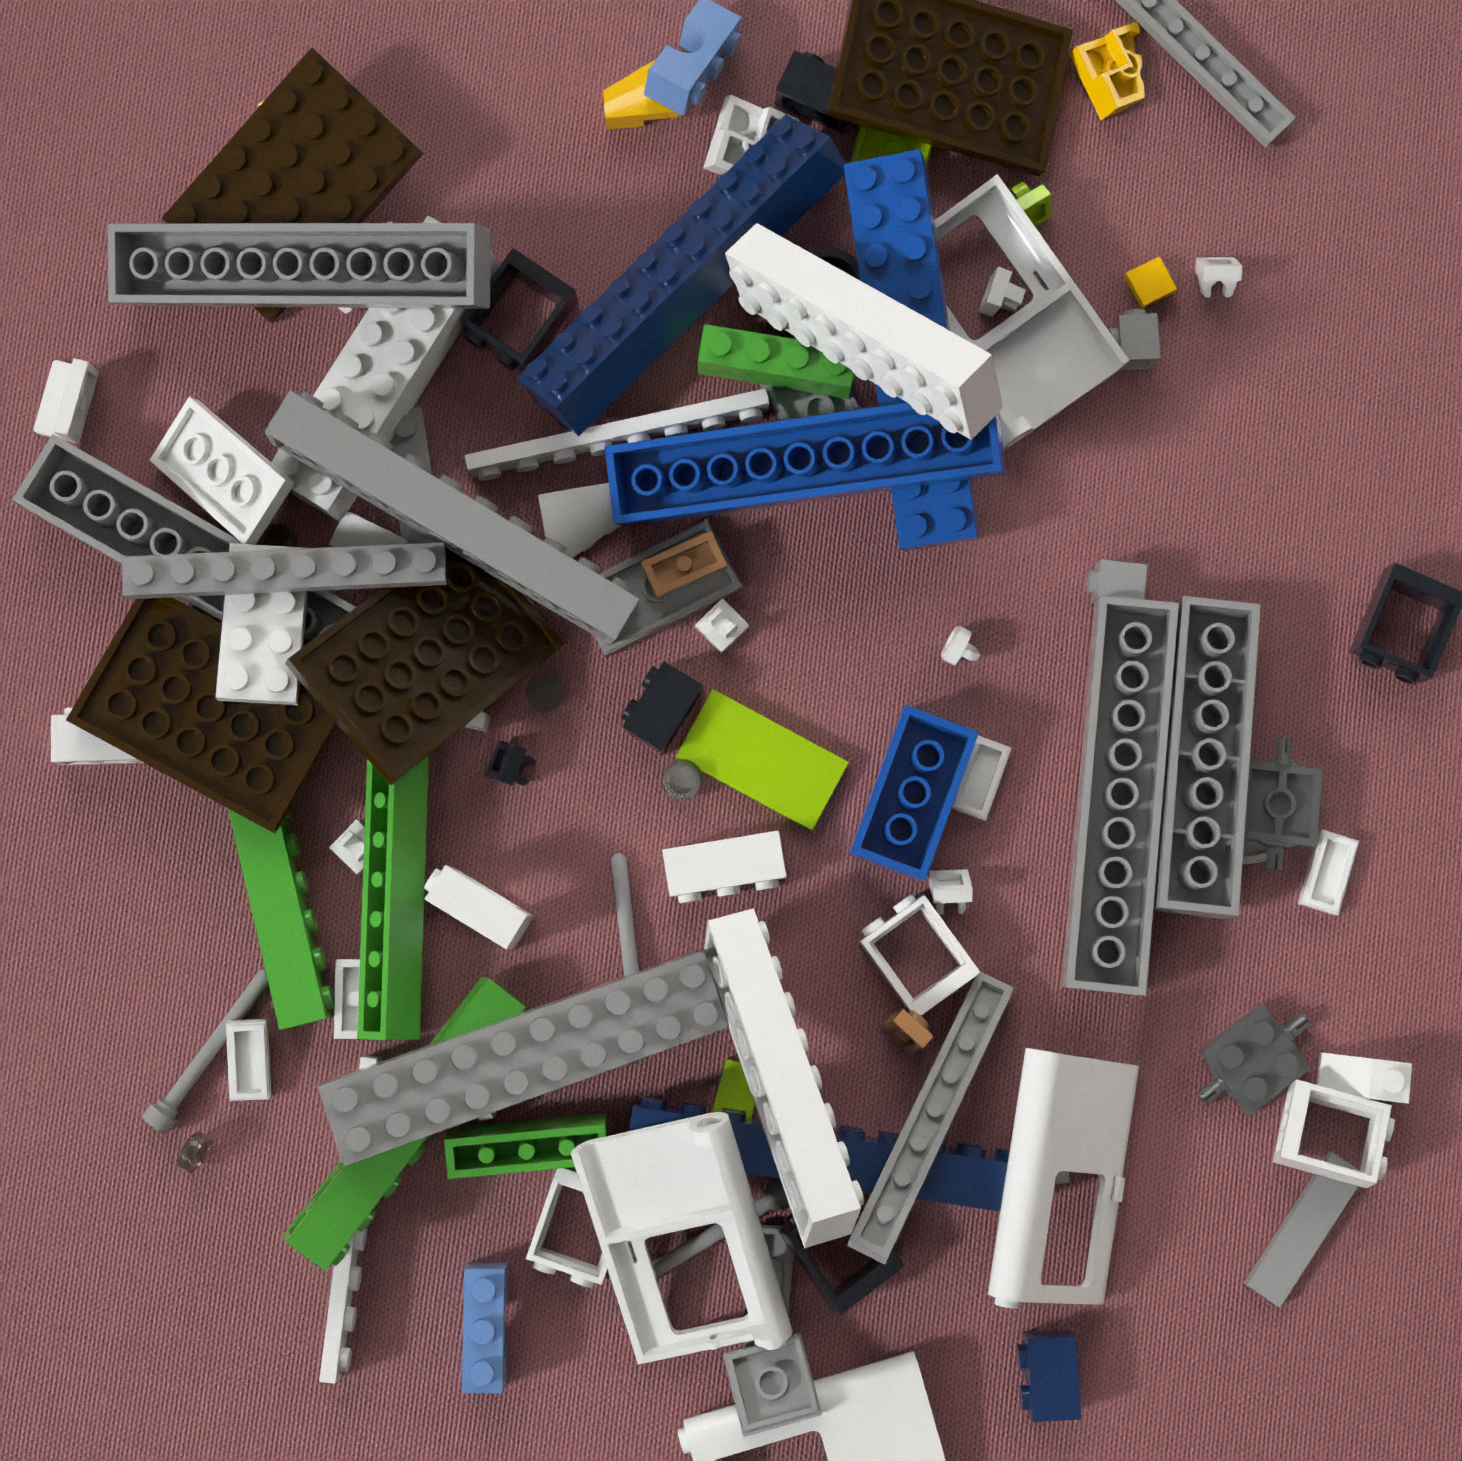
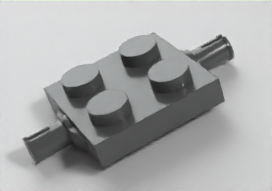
(1282, 804)
(1254, 1059)

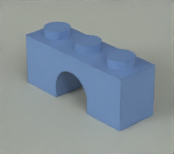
(681, 77)
(484, 1327)

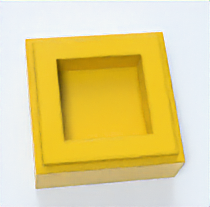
(1150, 282)

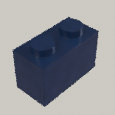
(1050, 1376)

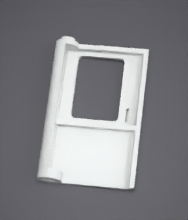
(1052, 345)
(1069, 1119)
(671, 1182)
(865, 1416)

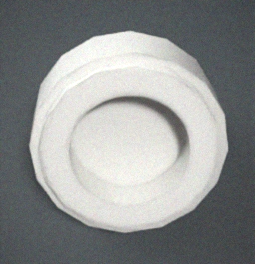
(959, 646)

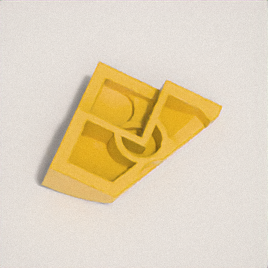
(1111, 70)
(628, 106)

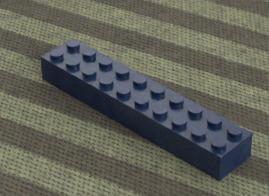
(680, 274)
(956, 1177)

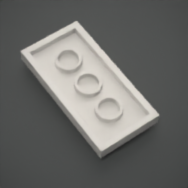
(221, 472)
(257, 641)

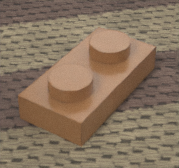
(684, 564)
(907, 1030)

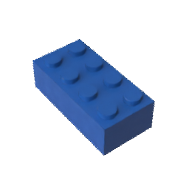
(913, 793)

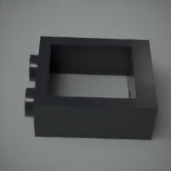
(540, 280)
(1423, 589)
(854, 1287)

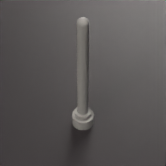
(624, 914)
(163, 1113)
(773, 1198)

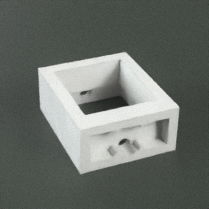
(477, 906)
(945, 985)
(1292, 1123)
(550, 1261)

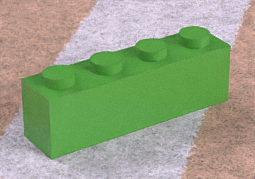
(770, 362)
(519, 1145)

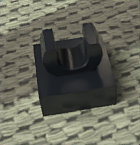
(507, 762)

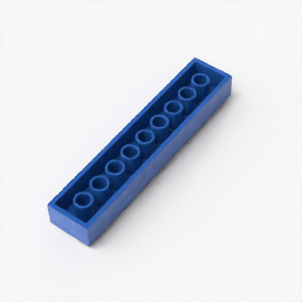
(902, 260)
(793, 463)

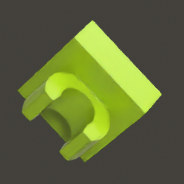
(1034, 202)

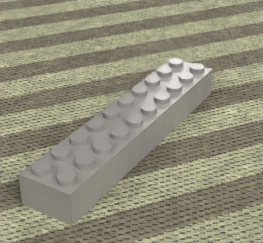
(300, 265)
(448, 516)
(132, 520)
(1120, 796)
(521, 1057)

